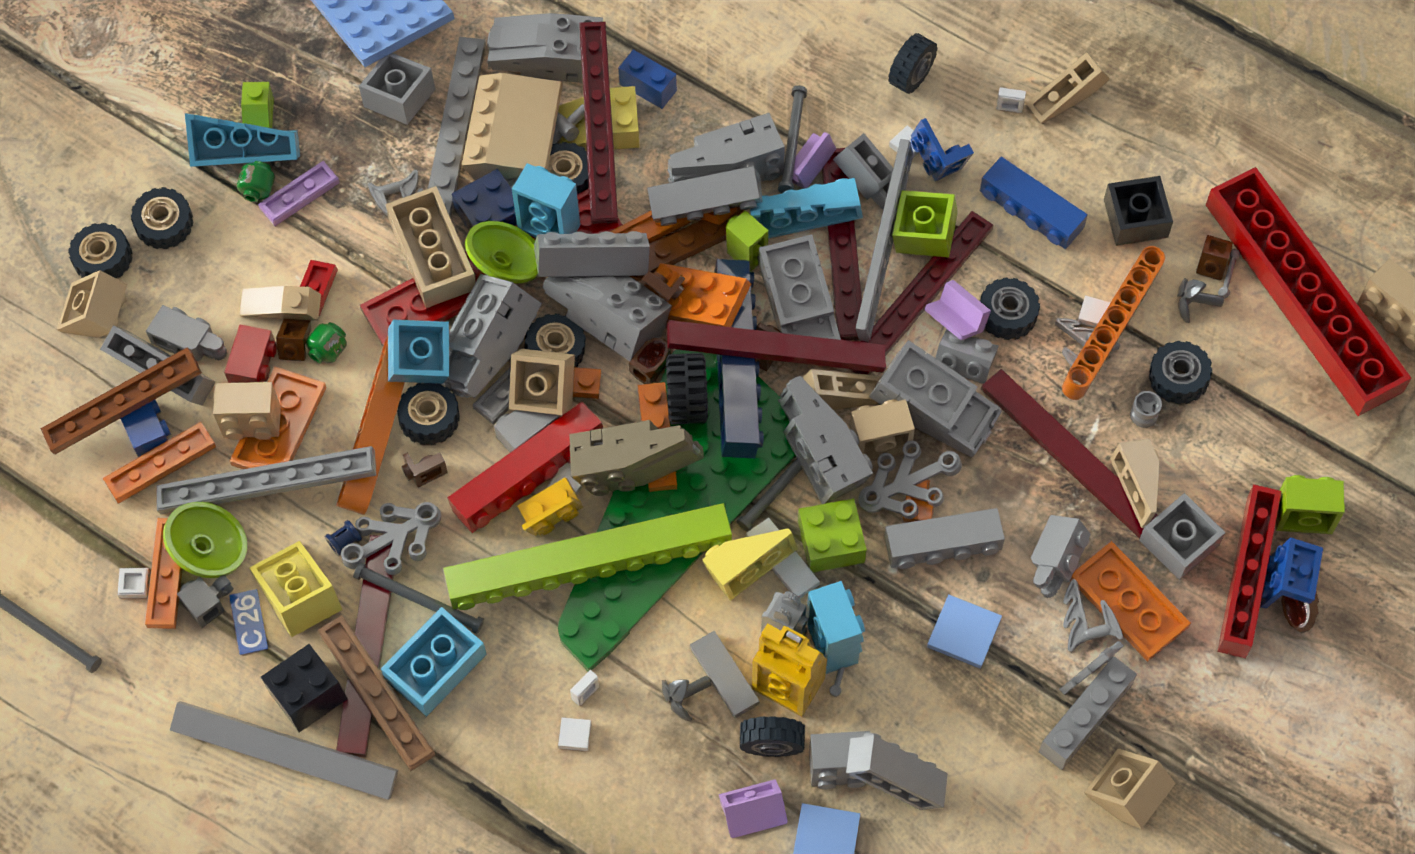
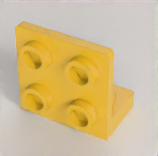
(550, 507)

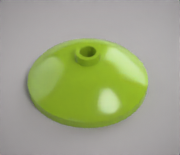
(502, 251)
(211, 530)

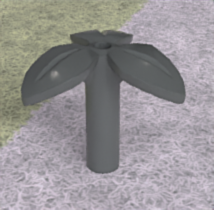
(1190, 292)
(680, 690)

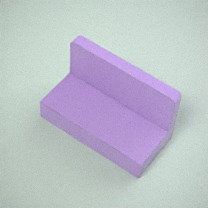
(812, 159)
(959, 311)
(753, 808)

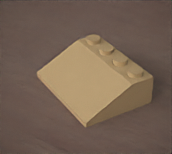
(511, 124)

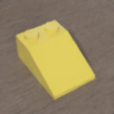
(623, 118)
(745, 560)
(296, 588)

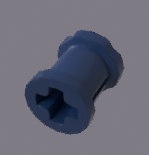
(343, 537)

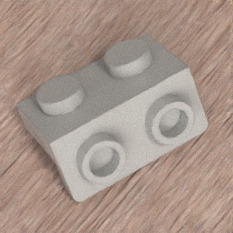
(968, 356)

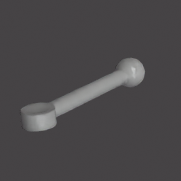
(1224, 291)
(835, 689)

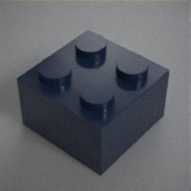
(485, 200)

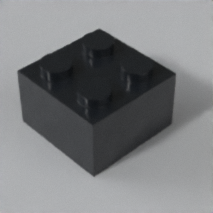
(1138, 210)
(304, 688)

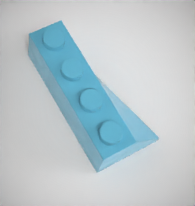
(230, 142)
(809, 208)

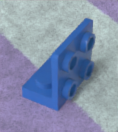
(935, 160)
(1292, 572)

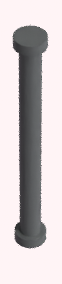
(799, 93)
(747, 521)
(416, 597)
(91, 662)

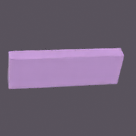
(298, 193)

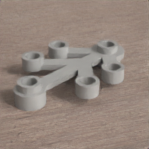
(905, 482)
(393, 534)

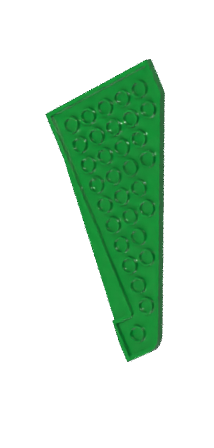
(608, 607)

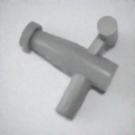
(566, 126)

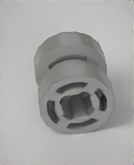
(1148, 403)

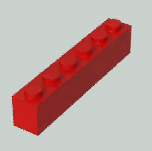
(520, 470)
(1249, 571)

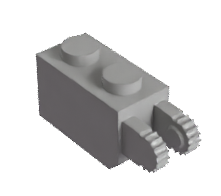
(868, 167)
(176, 331)
(1058, 553)
(786, 611)

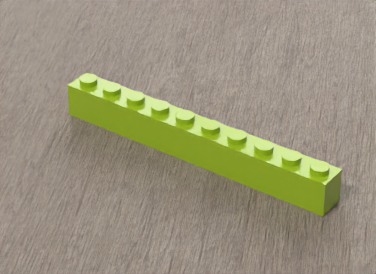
(586, 557)

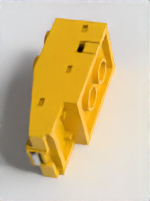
(787, 668)

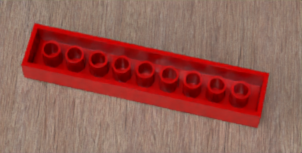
(1307, 291)

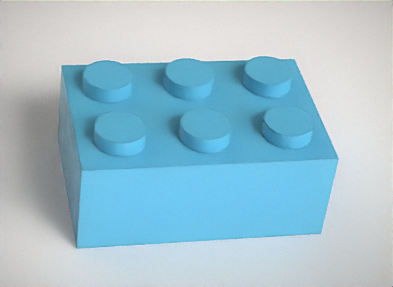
(545, 202)
(834, 625)
(433, 661)

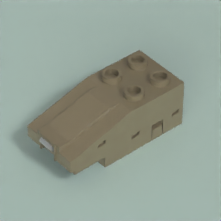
(629, 455)

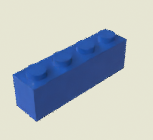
(1033, 203)

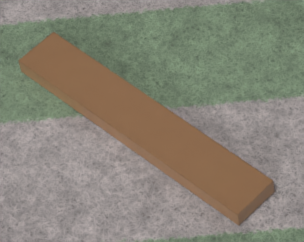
(376, 693)

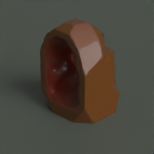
(649, 360)
(1299, 613)

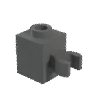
(204, 601)

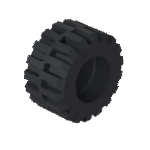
(687, 388)

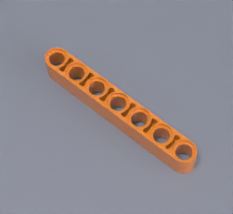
(1109, 331)
(374, 432)

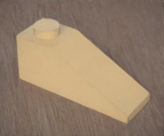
(1068, 89)
(281, 303)
(841, 388)
(1139, 474)

